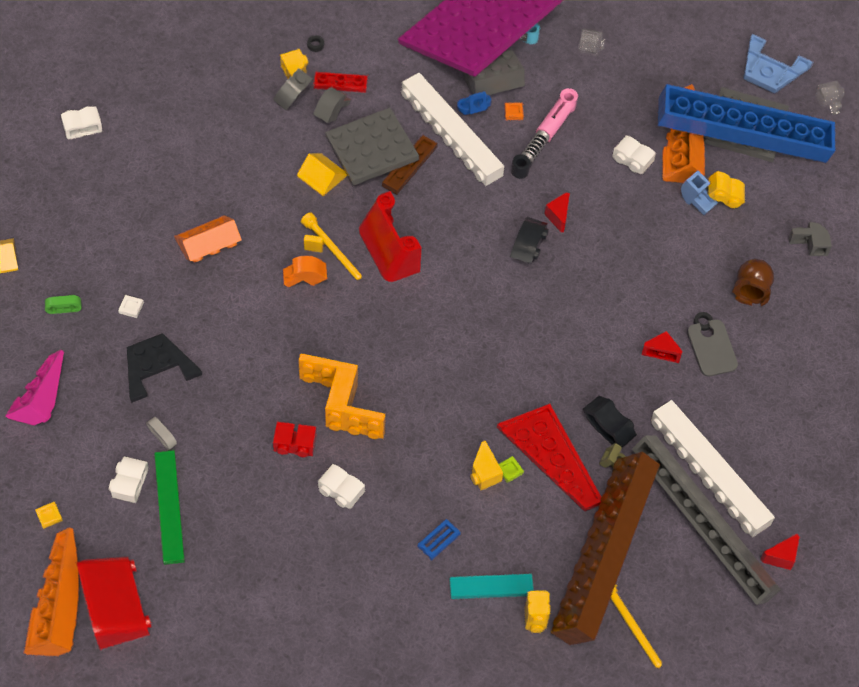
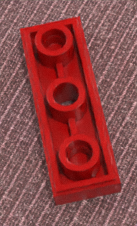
(340, 82)

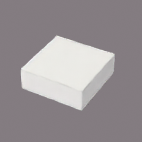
(131, 306)

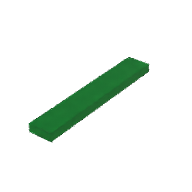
(169, 507)

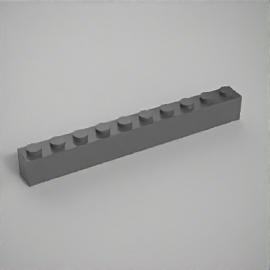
(709, 522)

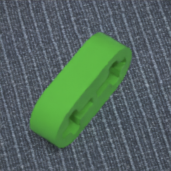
(63, 304)

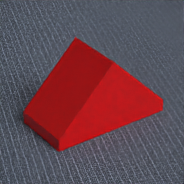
(557, 211)
(662, 348)
(782, 554)

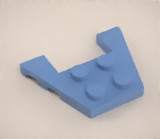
(769, 72)

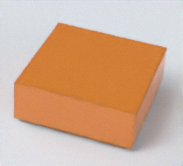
(513, 111)

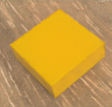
(313, 243)
(48, 515)

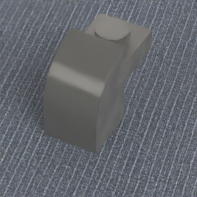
(292, 89)
(330, 104)
(815, 236)

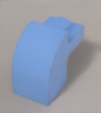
(695, 192)

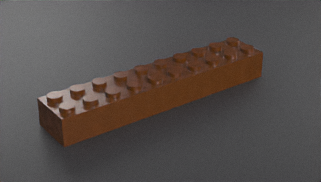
(605, 549)

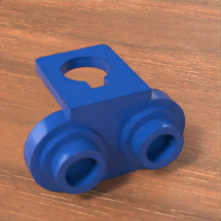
(474, 103)

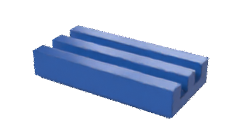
(427, 550)

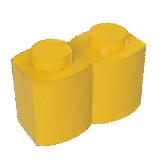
(726, 189)

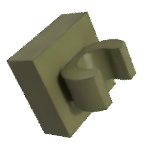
(611, 455)

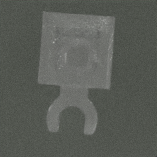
(830, 95)

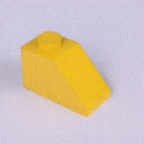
(292, 61)
(486, 468)

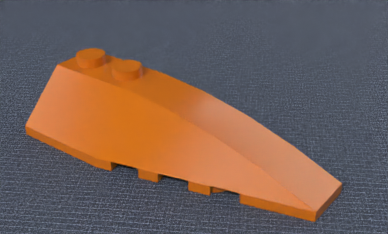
(683, 154)
(55, 617)

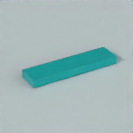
(491, 586)

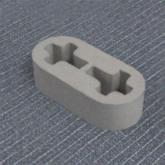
(161, 433)

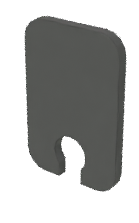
(715, 352)

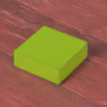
(510, 469)

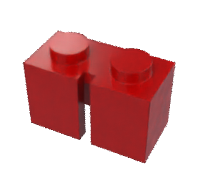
(294, 442)

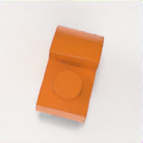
(305, 269)

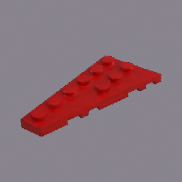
(550, 449)

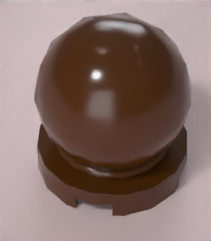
(754, 282)

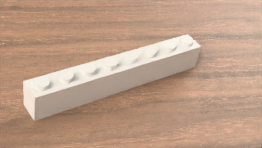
(452, 129)
(712, 469)

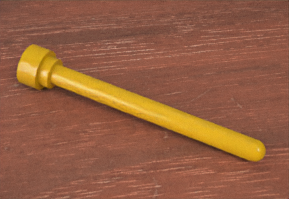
(310, 222)
(635, 629)

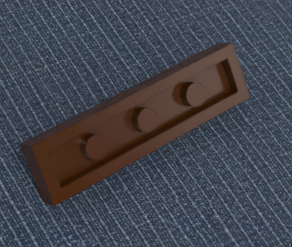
(399, 177)

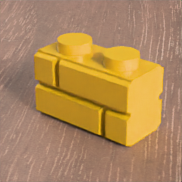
(537, 611)

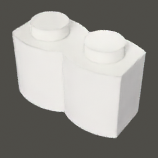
(81, 122)
(634, 155)
(129, 479)
(341, 486)

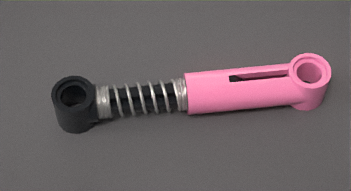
(564, 106)

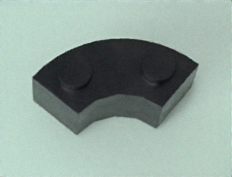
(529, 239)
(609, 421)

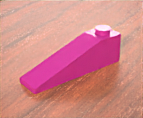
(40, 398)

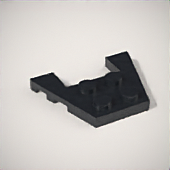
(153, 357)

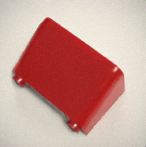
(392, 255)
(113, 600)

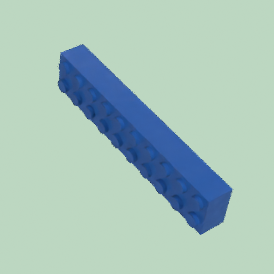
(746, 123)

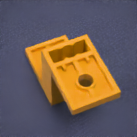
(339, 409)

